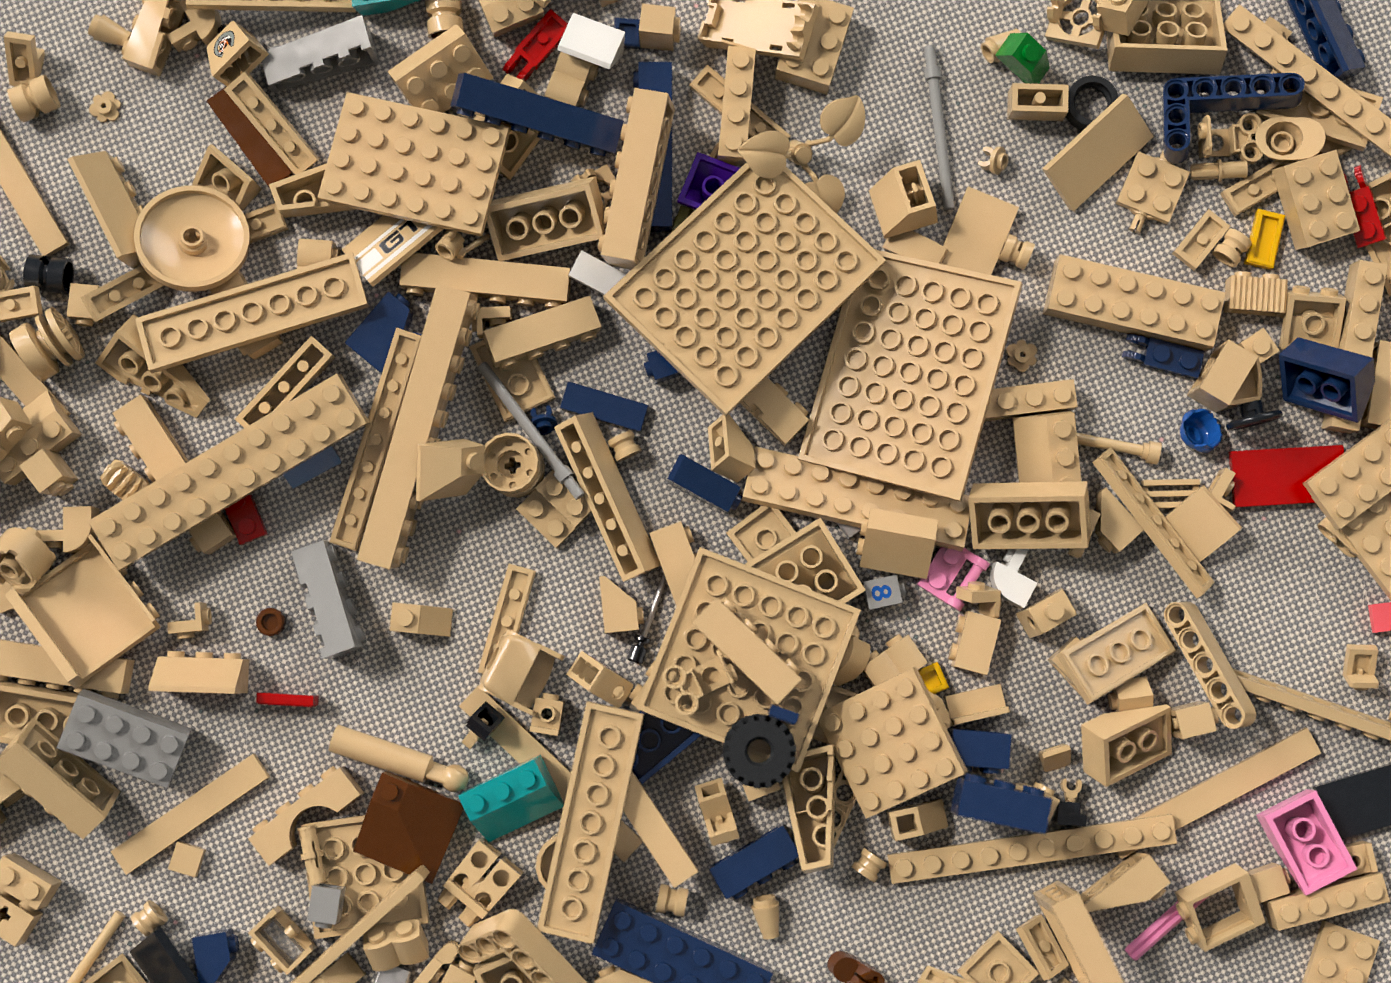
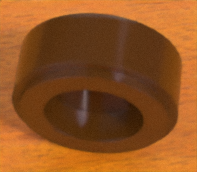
(270, 622)

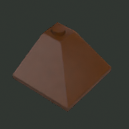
(408, 825)

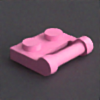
(945, 568)

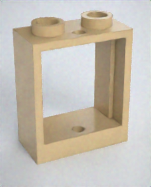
(1247, 918)

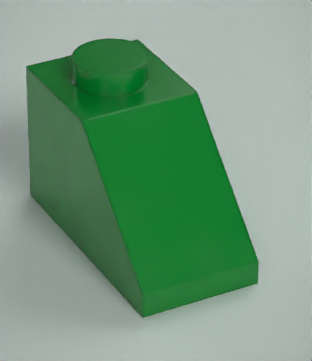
(1024, 57)

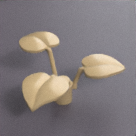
(768, 150)

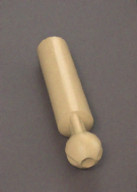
(396, 758)

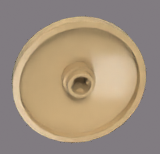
(192, 238)

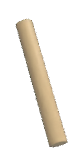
(97, 947)

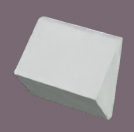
(592, 41)

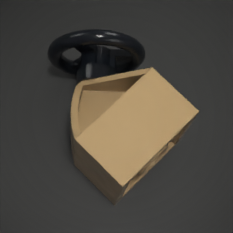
(1233, 380)

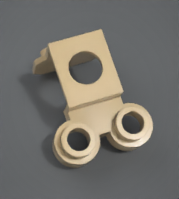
(1234, 139)
(694, 686)

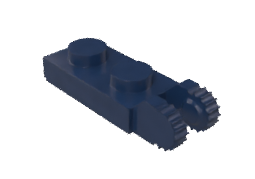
(1166, 356)

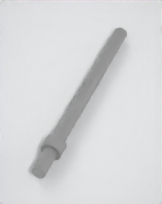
(932, 75)
(562, 472)

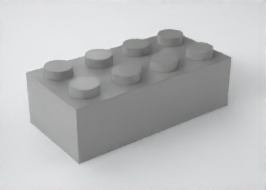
(124, 738)

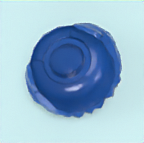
(1200, 430)

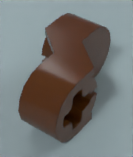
(844, 965)

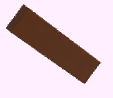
(249, 139)

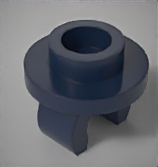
(545, 422)

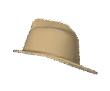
(1290, 138)

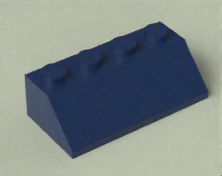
(1328, 36)

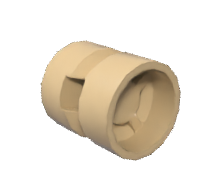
(443, 16)
(31, 99)

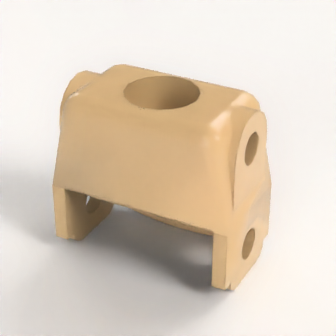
(518, 671)

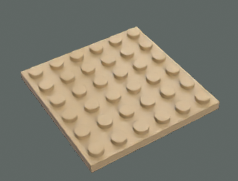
(798, 621)

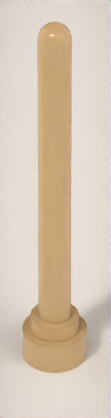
(1148, 451)

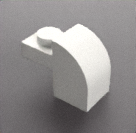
(1014, 586)

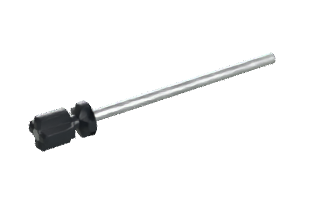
(638, 652)

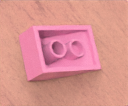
(1307, 841)

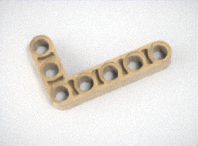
(522, 943)

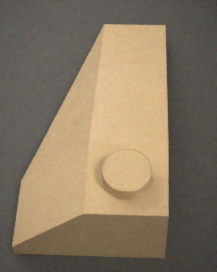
(127, 363)

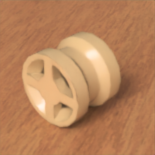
(624, 445)
(869, 865)
(149, 918)

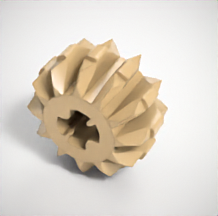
(122, 479)

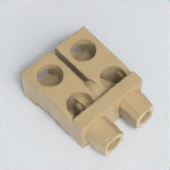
(475, 891)

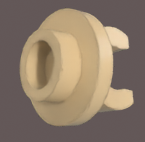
(997, 161)

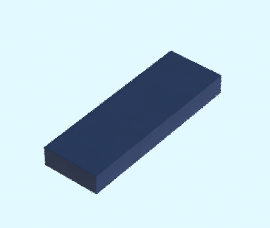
(604, 406)

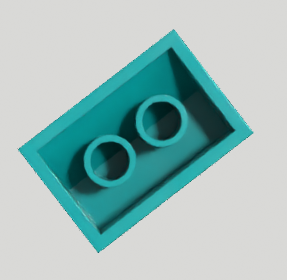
(511, 799)

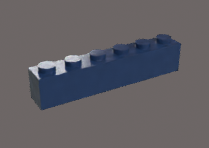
(658, 77)
(536, 113)

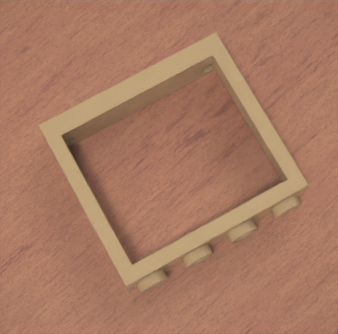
(1076, 934)

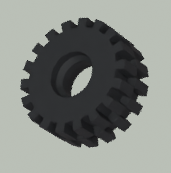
(736, 751)

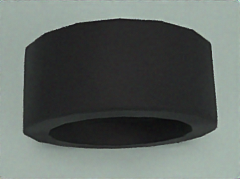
(1093, 82)

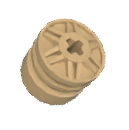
(43, 346)
(501, 454)

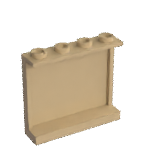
(85, 613)

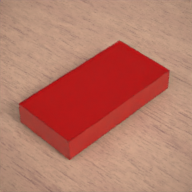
(287, 699)

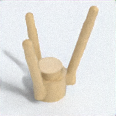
(452, 245)

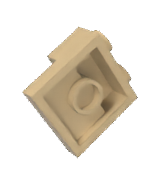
(1313, 316)
(554, 510)

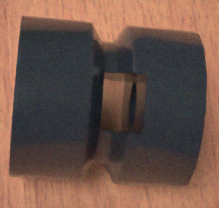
(50, 274)

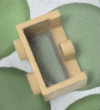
(281, 940)

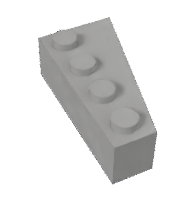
(321, 55)
(328, 599)

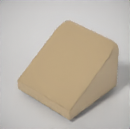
(1055, 757)

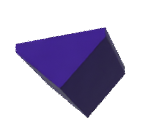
(704, 179)

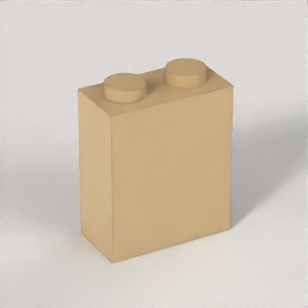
(897, 543)

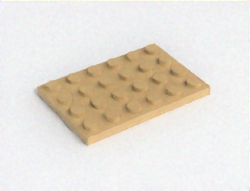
(414, 164)

